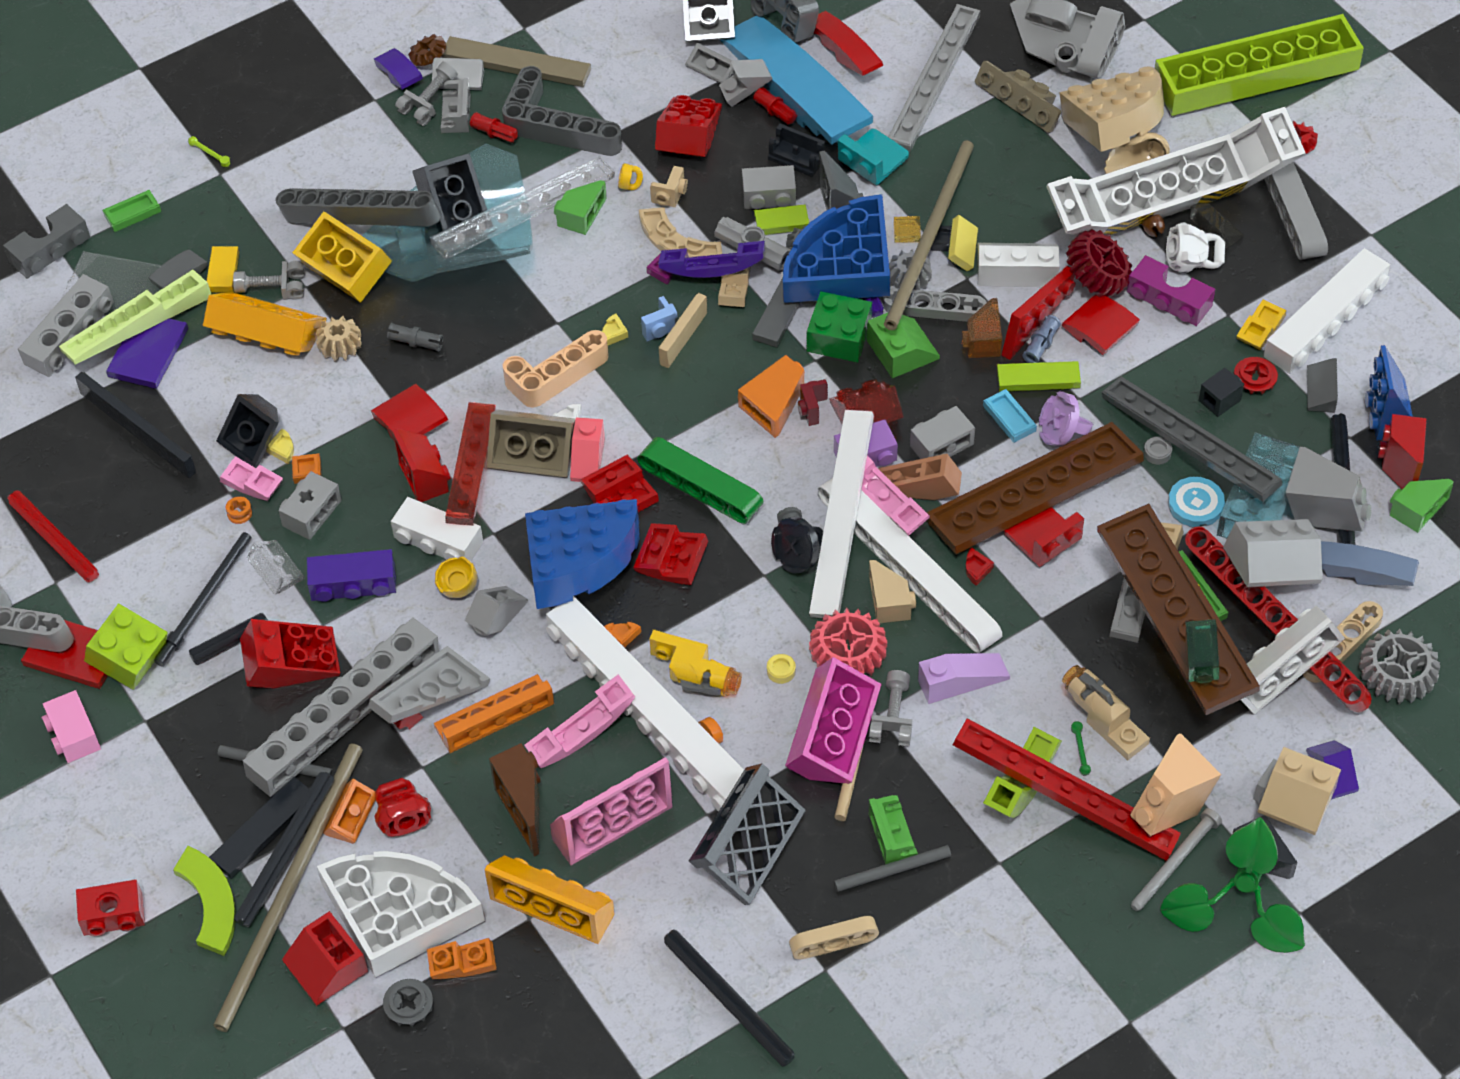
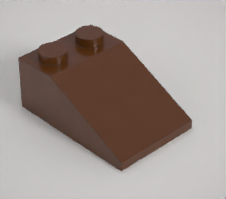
(517, 787)

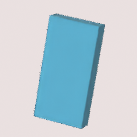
(1009, 415)

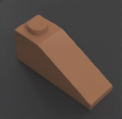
(926, 478)

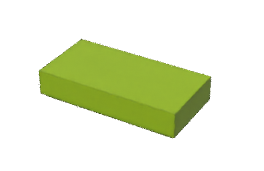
(781, 219)

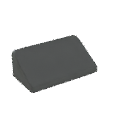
(1322, 386)

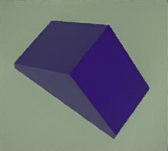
(1340, 757)

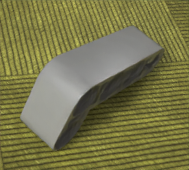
(32, 628)

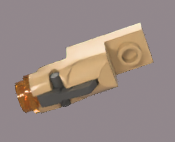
(1105, 711)

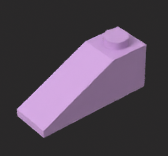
(959, 674)

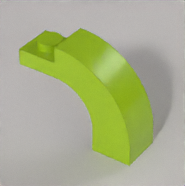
(1009, 794)

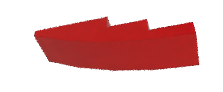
(846, 44)

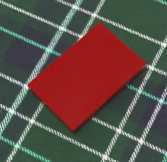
(70, 662)

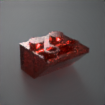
(873, 397)

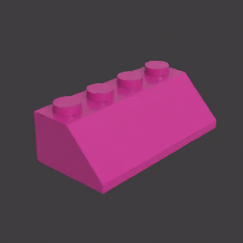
(833, 723)

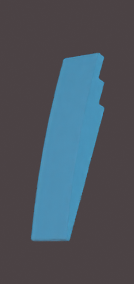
(800, 80)

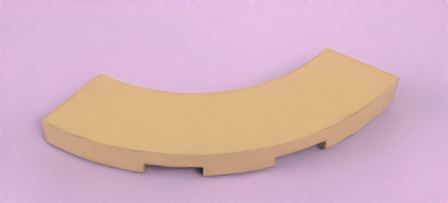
(665, 237)

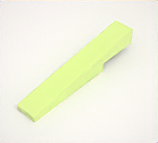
(137, 316)

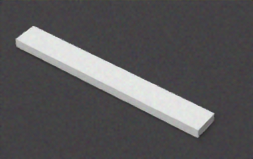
(841, 513)

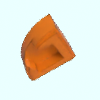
(624, 632)

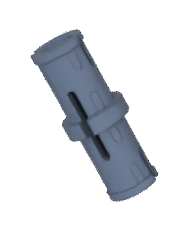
(1041, 339)

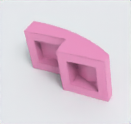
(250, 480)

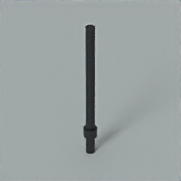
(176, 638)

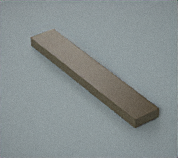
(513, 60)

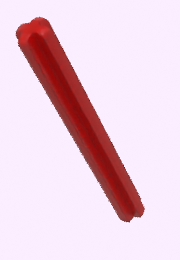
(53, 536)

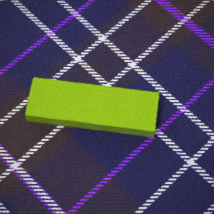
(1039, 376)

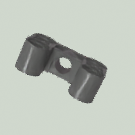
(798, 15)

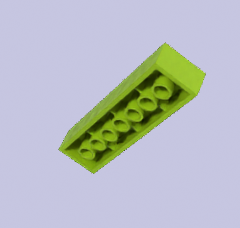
(1259, 64)

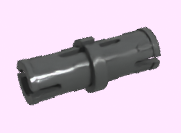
(415, 337)

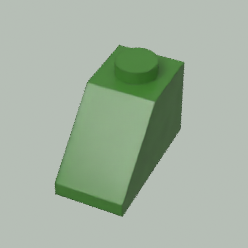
(580, 206)
(1419, 501)

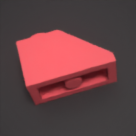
(586, 447)

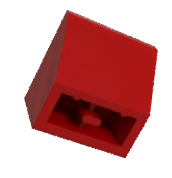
(324, 959)

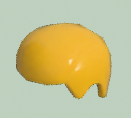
(456, 577)

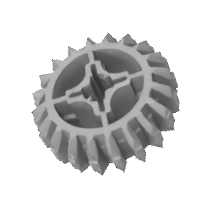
(1404, 658)

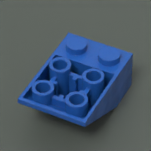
(1387, 393)

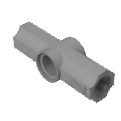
(736, 233)

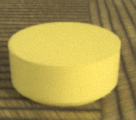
(781, 668)

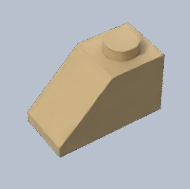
(890, 594)

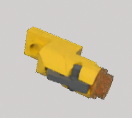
(692, 666)

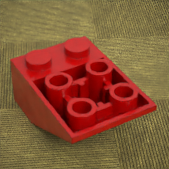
(687, 125)
(287, 653)

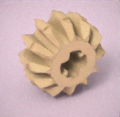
(338, 338)

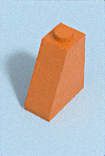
(772, 394)

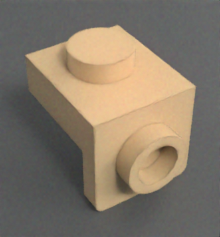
(669, 193)

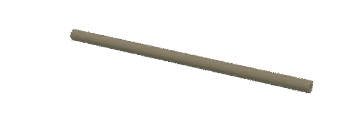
(928, 236)
(286, 890)

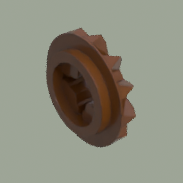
(421, 56)

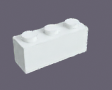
(427, 530)

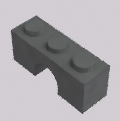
(33, 254)

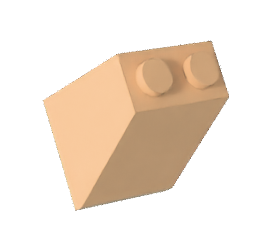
(1176, 788)

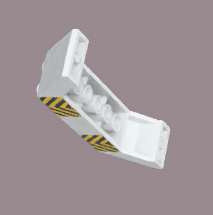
(1178, 178)

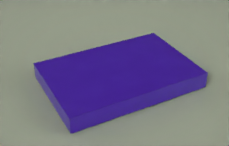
(148, 354)

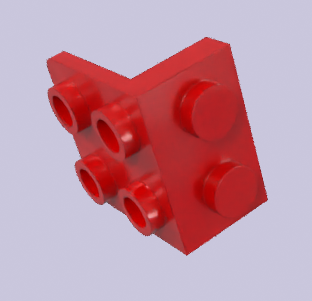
(1046, 534)

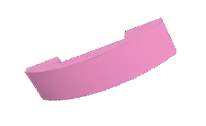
(891, 500)
(582, 726)

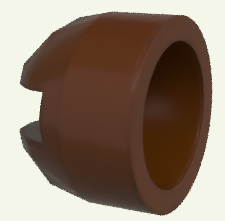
(1153, 224)

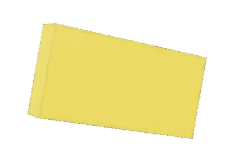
(963, 243)

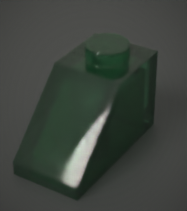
(1202, 651)

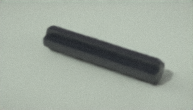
(221, 641)

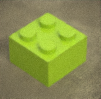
(125, 646)

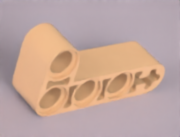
(557, 372)

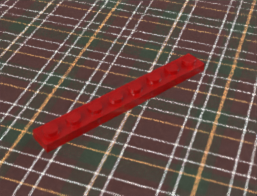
(1061, 787)

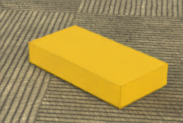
(222, 267)

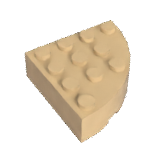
(1114, 108)

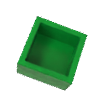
(838, 326)

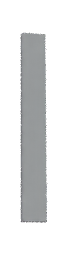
(934, 76)

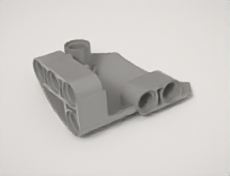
(1059, 29)

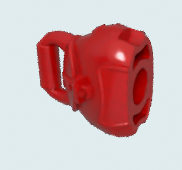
(400, 808)

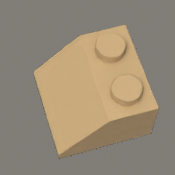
(1299, 790)

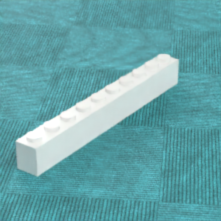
(653, 707)

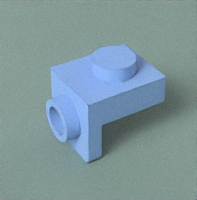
(659, 322)

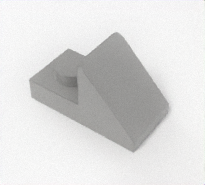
(747, 79)

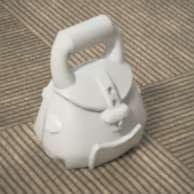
(1189, 248)

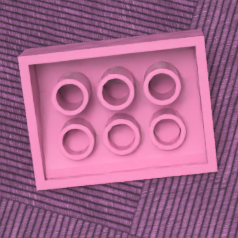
(613, 812)

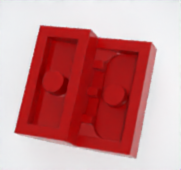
(1101, 323)
(410, 411)
(619, 482)
(671, 554)

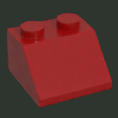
(1403, 448)
(421, 465)

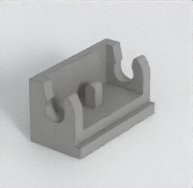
(456, 107)

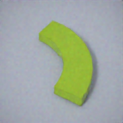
(216, 898)

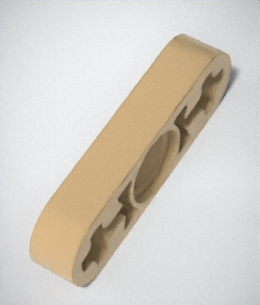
(833, 937)

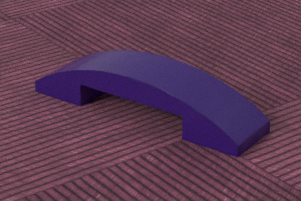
(679, 263)

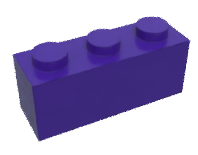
(351, 575)

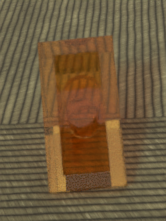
(984, 332)

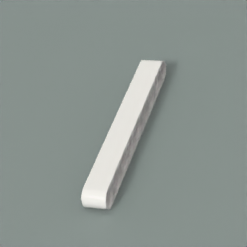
(923, 574)

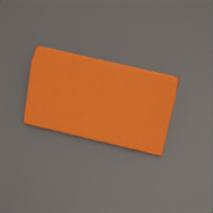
(350, 812)

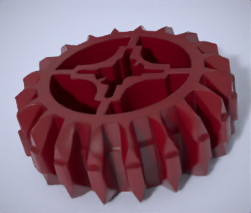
(1099, 263)

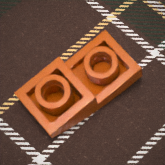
(461, 961)

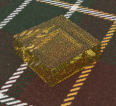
(907, 229)

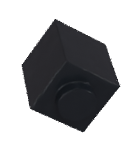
(1221, 392)

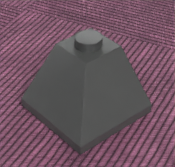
(835, 184)

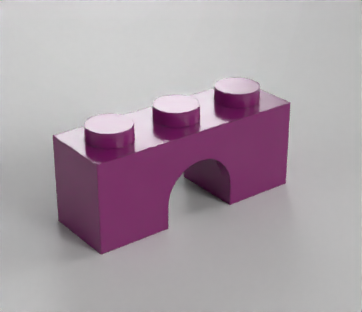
(1186, 302)

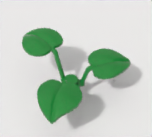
(1254, 854)

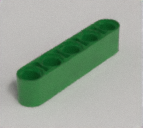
(700, 480)

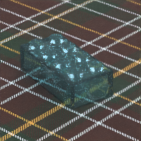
(1242, 506)

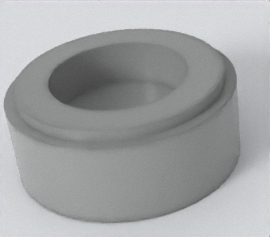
(1157, 450)

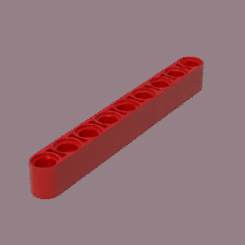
(1267, 609)

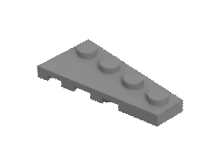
(428, 685)

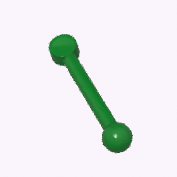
(1077, 728)

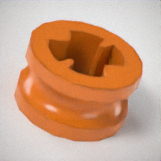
(236, 516)

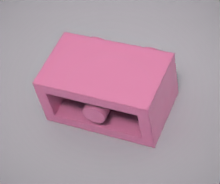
(71, 726)

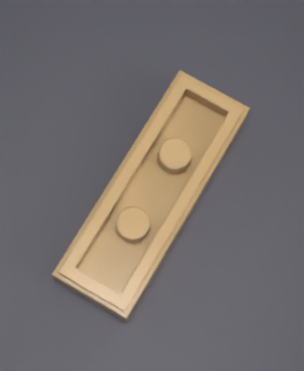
(683, 330)

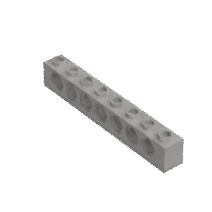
(338, 719)

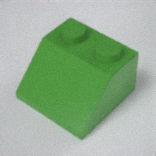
(900, 348)

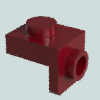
(810, 395)

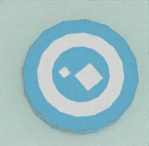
(1196, 501)

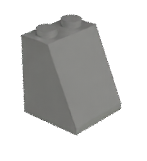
(1326, 493)

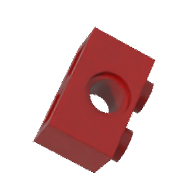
(96, 900)

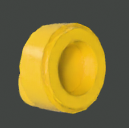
(625, 177)

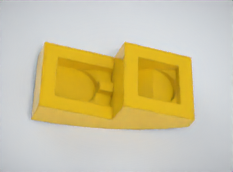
(1261, 324)

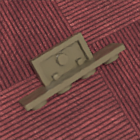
(1021, 94)

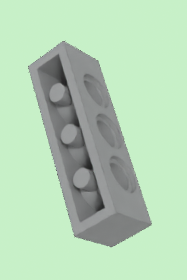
(72, 314)

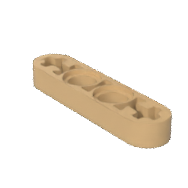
(1354, 621)

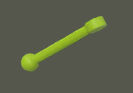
(224, 160)

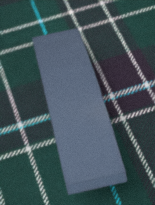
(1367, 564)

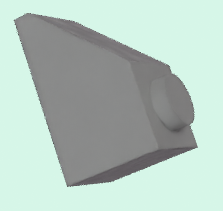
(494, 609)

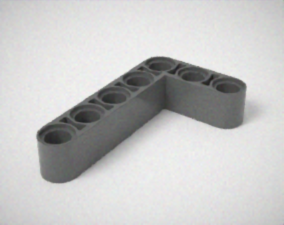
(555, 125)

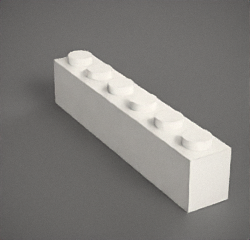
(1327, 311)

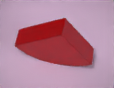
(977, 566)

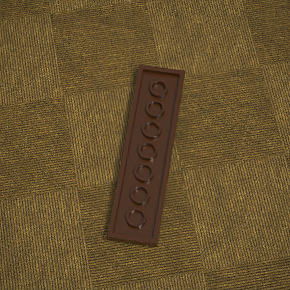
(1034, 487)
(1172, 598)

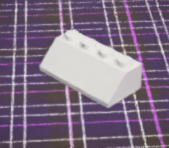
(1291, 655)

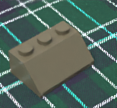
(530, 443)

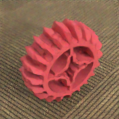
(865, 639)

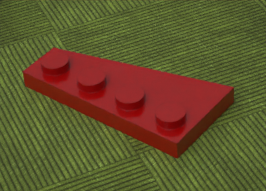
(1032, 313)

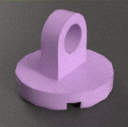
(1062, 419)

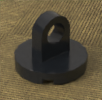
(796, 544)

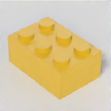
(342, 256)

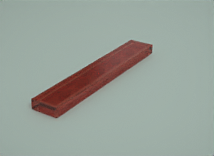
(470, 465)

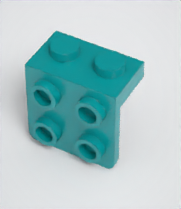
(871, 155)

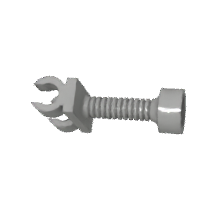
(425, 109)
(289, 289)
(897, 682)

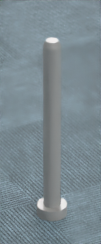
(1209, 820)

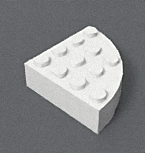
(398, 905)

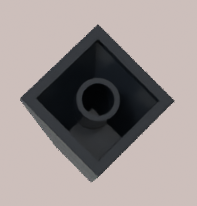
(249, 428)

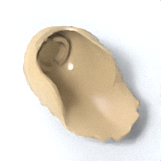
(1136, 151)

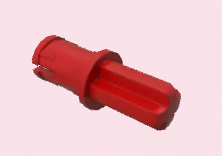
(775, 105)
(493, 127)

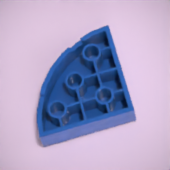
(840, 254)
(579, 548)

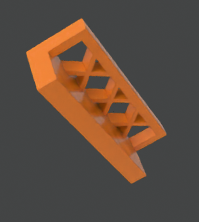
(494, 713)

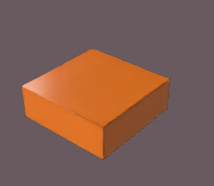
(304, 464)

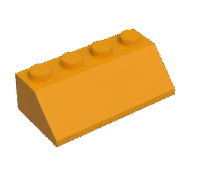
(262, 322)
(549, 898)

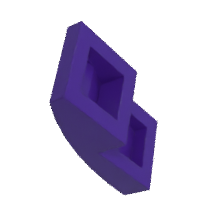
(398, 67)

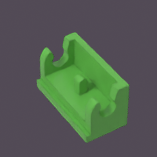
(891, 829)

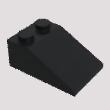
(454, 189)

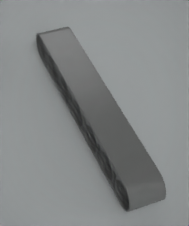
(359, 206)

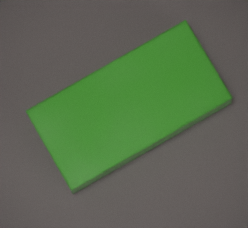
(131, 210)

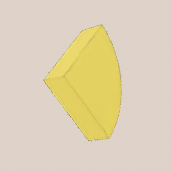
(614, 330)
(281, 446)

